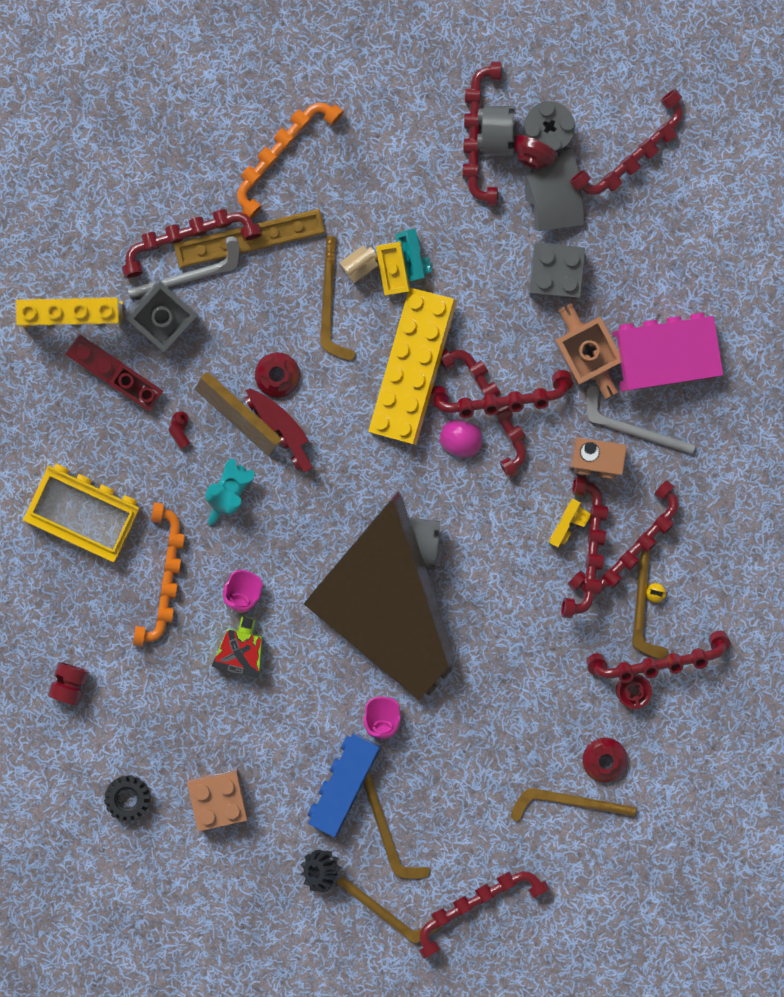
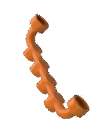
(284, 139)
(172, 566)

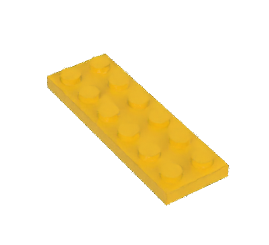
(412, 366)

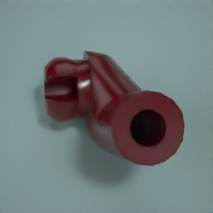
(177, 429)

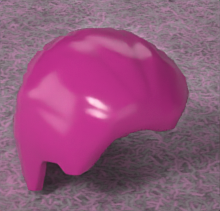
(461, 438)
(242, 591)
(382, 717)

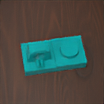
(415, 265)

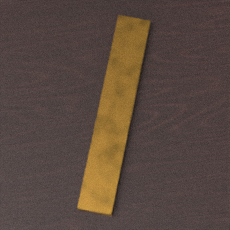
(273, 233)

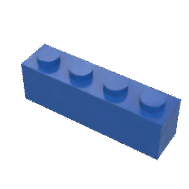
(344, 784)

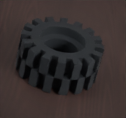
(118, 810)

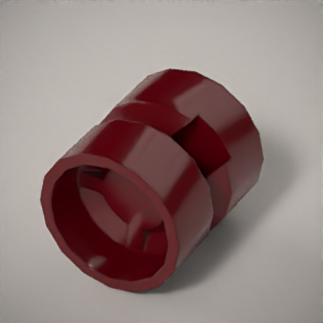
(68, 683)

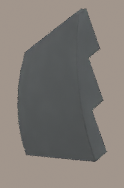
(553, 196)

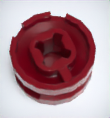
(635, 693)

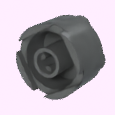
(552, 113)
(497, 131)
(427, 537)

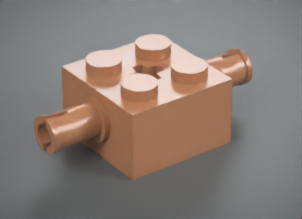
(590, 334)

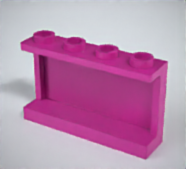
(668, 352)

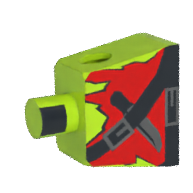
(240, 650)

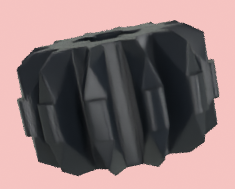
(321, 871)

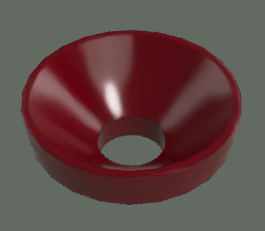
(533, 152)
(290, 379)
(598, 748)

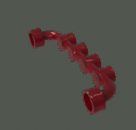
(473, 97)
(646, 148)
(175, 234)
(515, 400)
(514, 434)
(595, 538)
(644, 542)
(650, 667)
(482, 895)

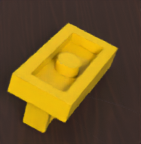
(393, 268)
(572, 514)

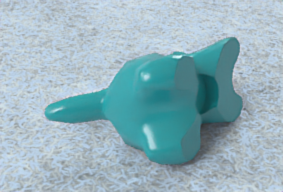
(225, 495)

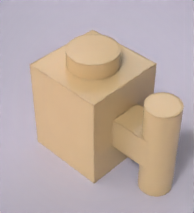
(359, 263)

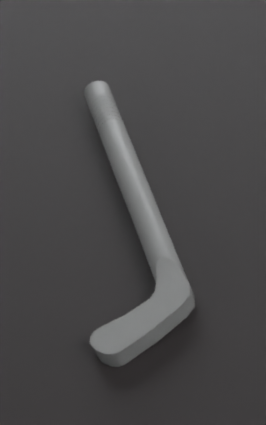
(228, 264)
(595, 417)

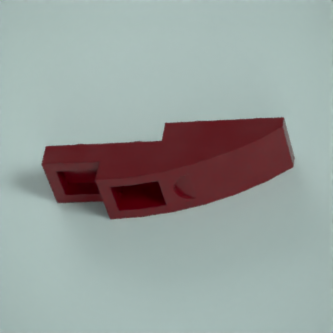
(114, 372)
(279, 419)

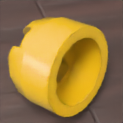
(655, 598)

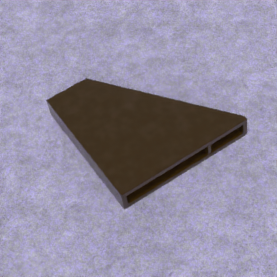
(386, 603)

